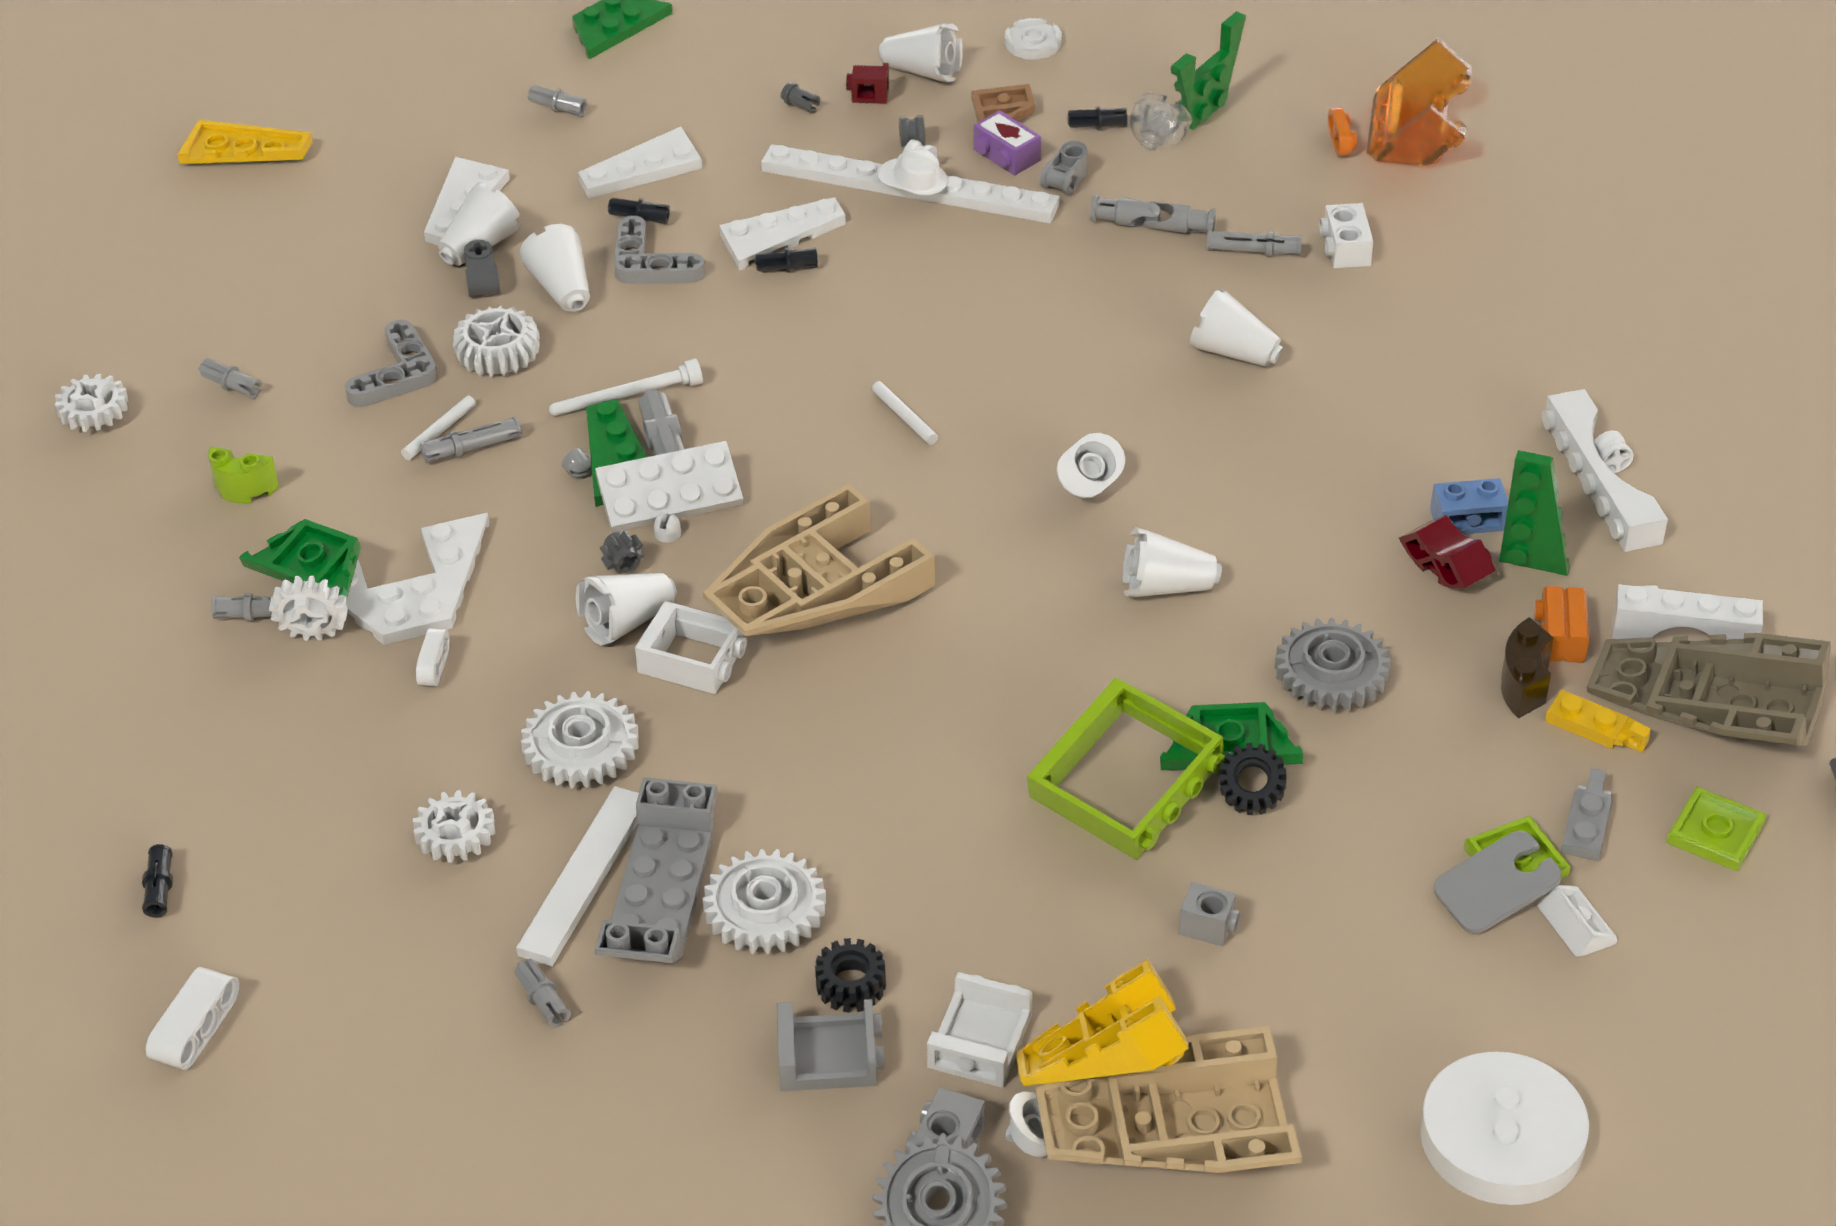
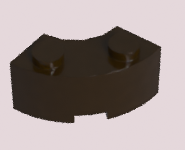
(1525, 668)

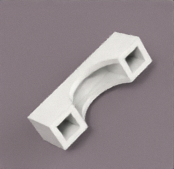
(1647, 611)

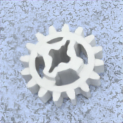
(91, 402)
(308, 608)
(454, 826)

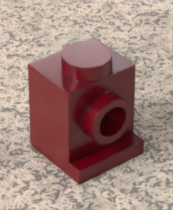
(869, 84)

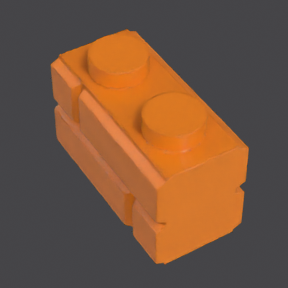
(1566, 619)

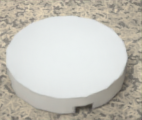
(1033, 39)

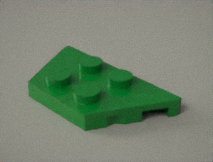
(616, 20)
(307, 551)
(1237, 725)

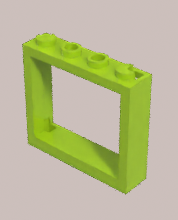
(1088, 729)

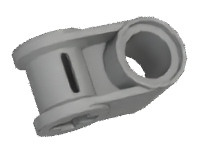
(1066, 168)

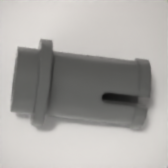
(794, 95)

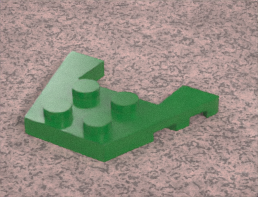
(1208, 85)

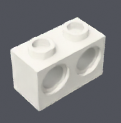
(1347, 235)

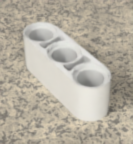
(192, 1018)

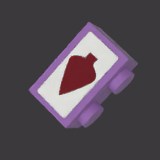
(1007, 142)

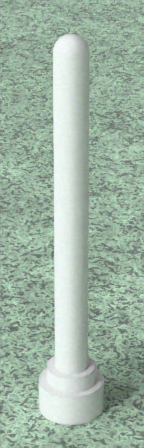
(687, 373)

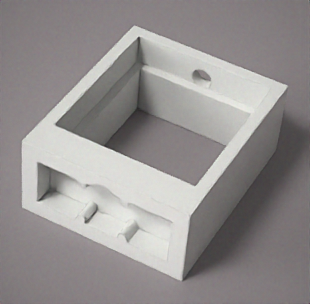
(696, 625)

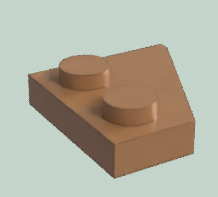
(1012, 100)

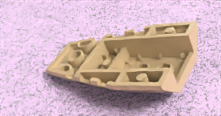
(1202, 1114)

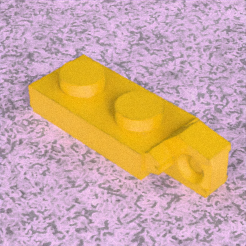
(1596, 722)

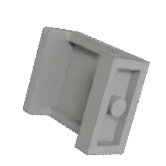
(828, 1049)

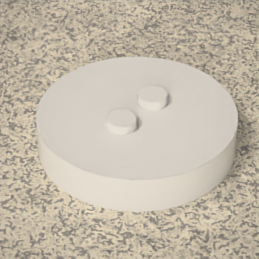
(1504, 1128)

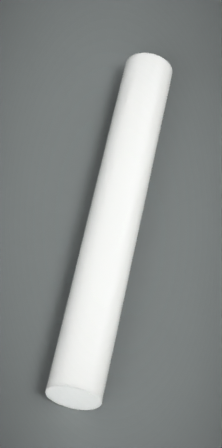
(905, 413)
(439, 427)

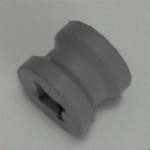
(911, 129)

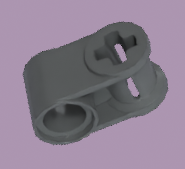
(481, 269)

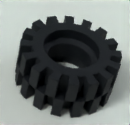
(1252, 757)
(845, 958)

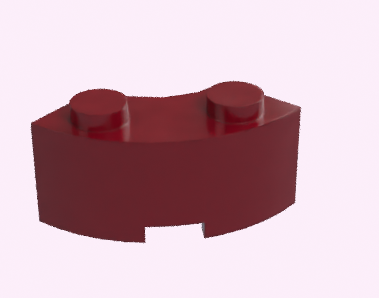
(1448, 553)

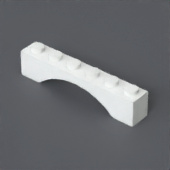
(1630, 513)

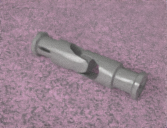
(1140, 213)

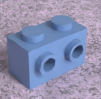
(1471, 505)

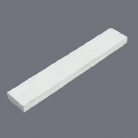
(580, 878)

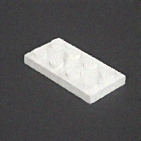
(669, 483)

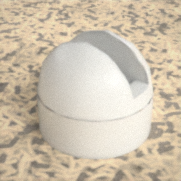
(672, 530)

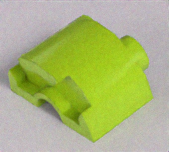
(242, 477)

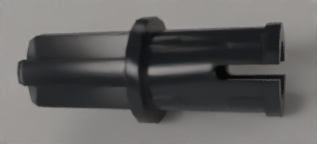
(1097, 118)
(648, 211)
(787, 260)

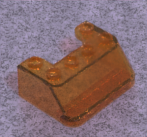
(1412, 107)

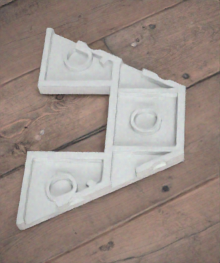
(427, 601)

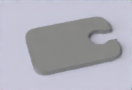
(1491, 887)

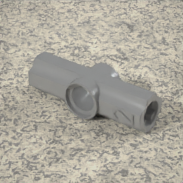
(660, 426)

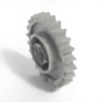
(1332, 664)
(940, 1170)

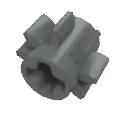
(622, 552)

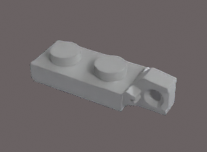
(1588, 818)

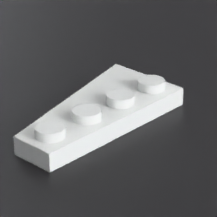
(648, 162)
(459, 181)
(779, 229)

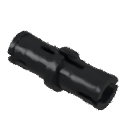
(157, 880)

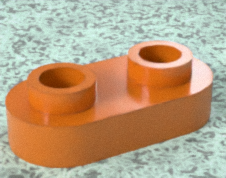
(1339, 129)

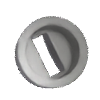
(577, 463)

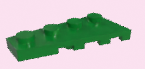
(610, 439)

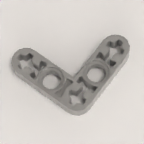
(629, 264)
(418, 367)

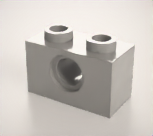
(950, 1114)

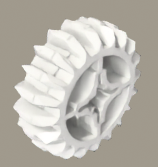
(496, 341)

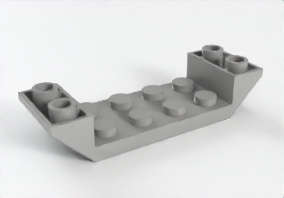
(662, 872)

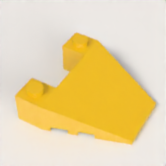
(1116, 1035)

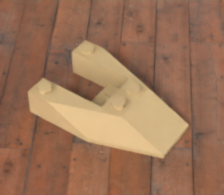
(800, 579)

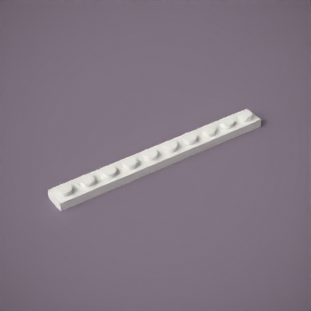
(863, 175)

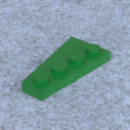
(1534, 518)

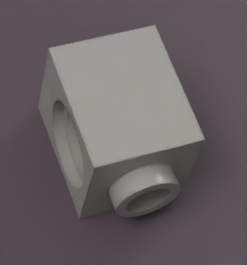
(1208, 914)

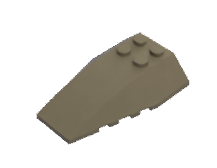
(1730, 687)

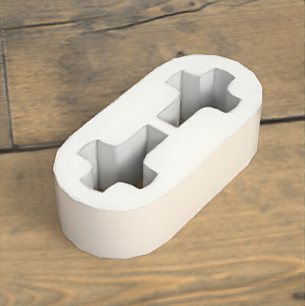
(432, 657)

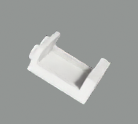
(981, 1030)

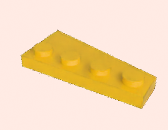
(242, 143)

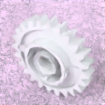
(579, 739)
(764, 901)

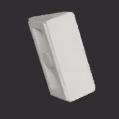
(1576, 920)

